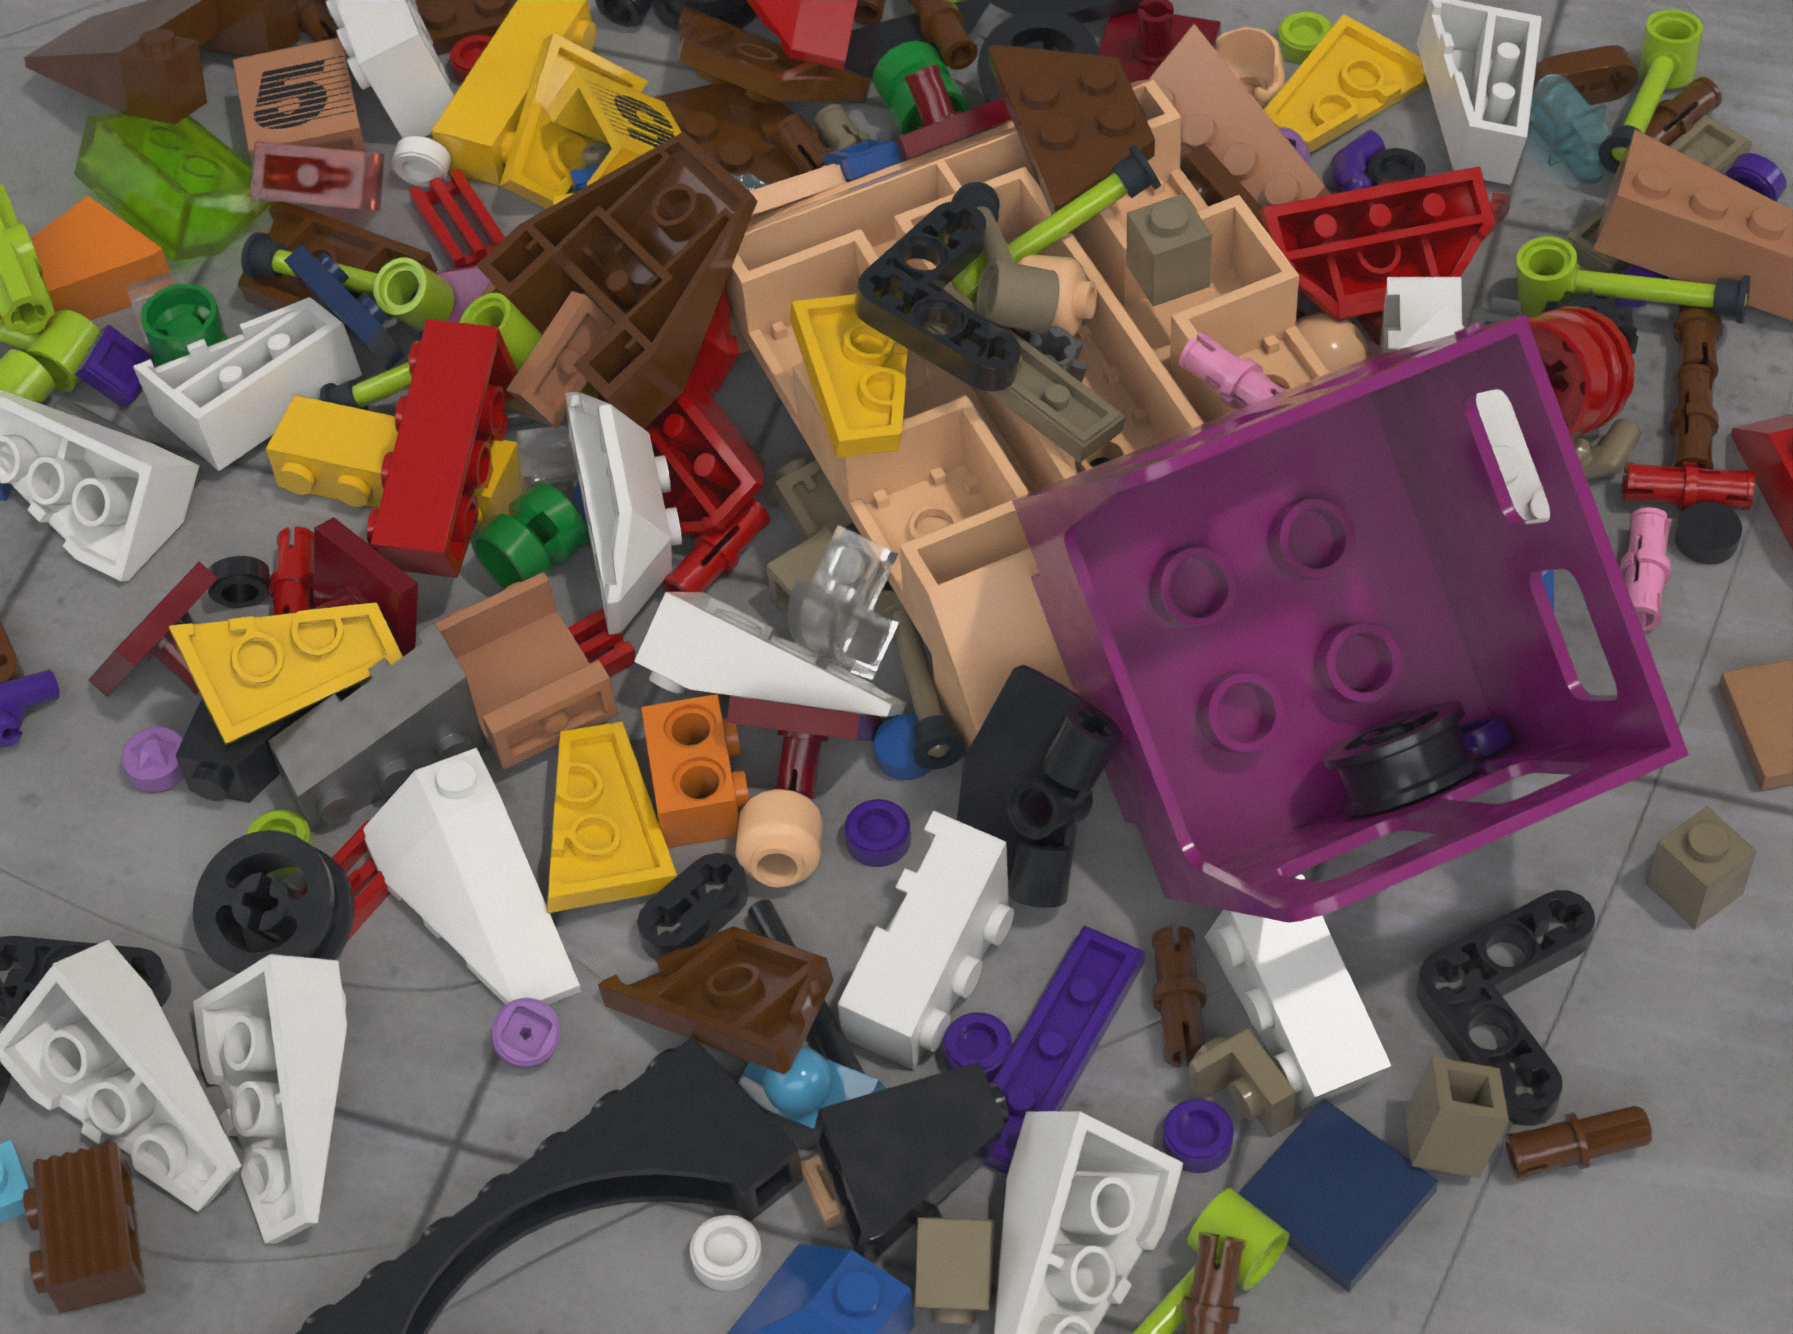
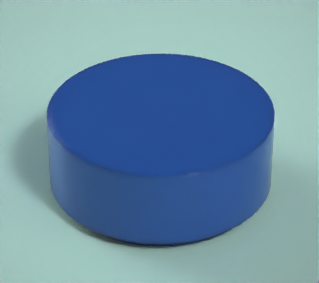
(895, 746)

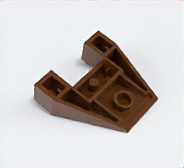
(149, 52)
(649, 253)

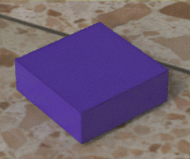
(110, 366)

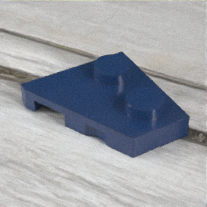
(359, 316)

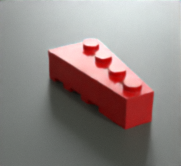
(442, 447)

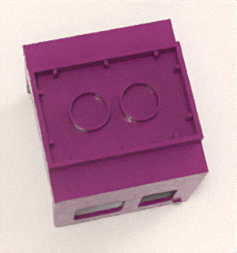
(1322, 575)

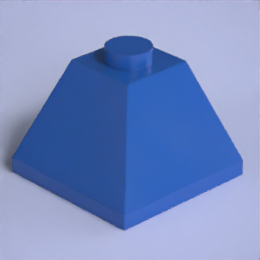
(829, 1294)

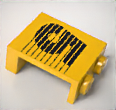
(613, 115)

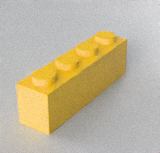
(488, 105)
(341, 452)

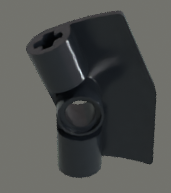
(1032, 748)

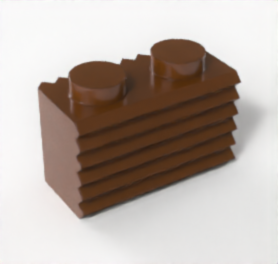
(85, 1228)

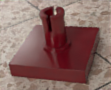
(1149, 35)
(940, 121)
(356, 573)
(153, 636)
(802, 734)

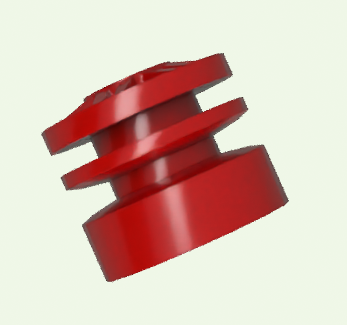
(1585, 364)

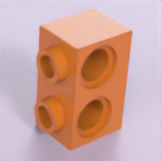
(689, 771)

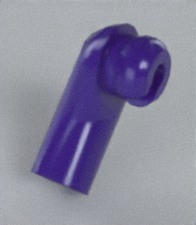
(18, 696)

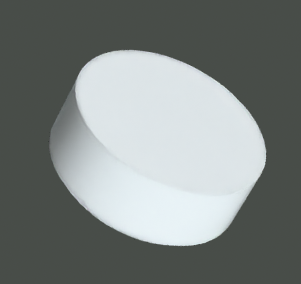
(420, 160)
(726, 1253)

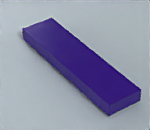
(1064, 1032)

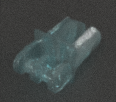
(1569, 127)

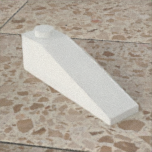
(277, 1055)
(111, 1060)

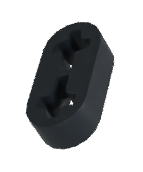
(689, 903)

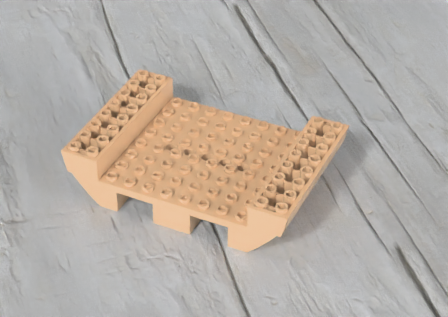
(961, 450)

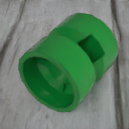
(895, 93)
(178, 318)
(538, 532)

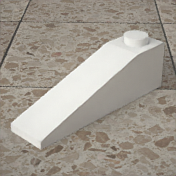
(93, 485)
(724, 651)
(463, 870)
(1076, 1221)

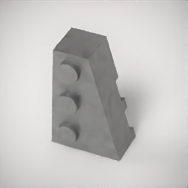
(380, 734)

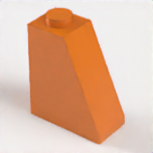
(91, 259)

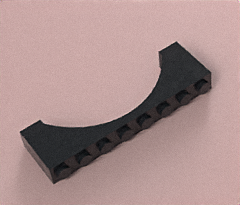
(664, 1137)

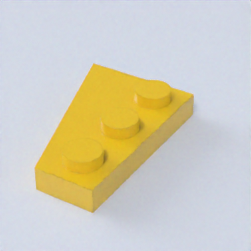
(1345, 83)
(541, 149)
(853, 375)
(281, 664)
(603, 823)

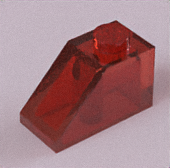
(317, 176)

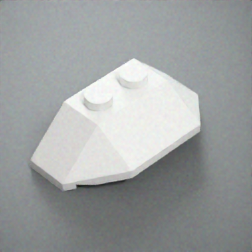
(622, 505)

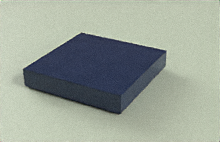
(1339, 1193)

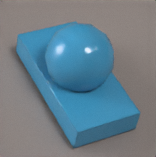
(805, 1087)

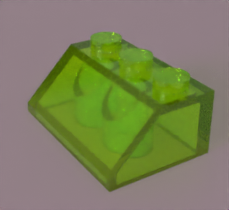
(169, 182)

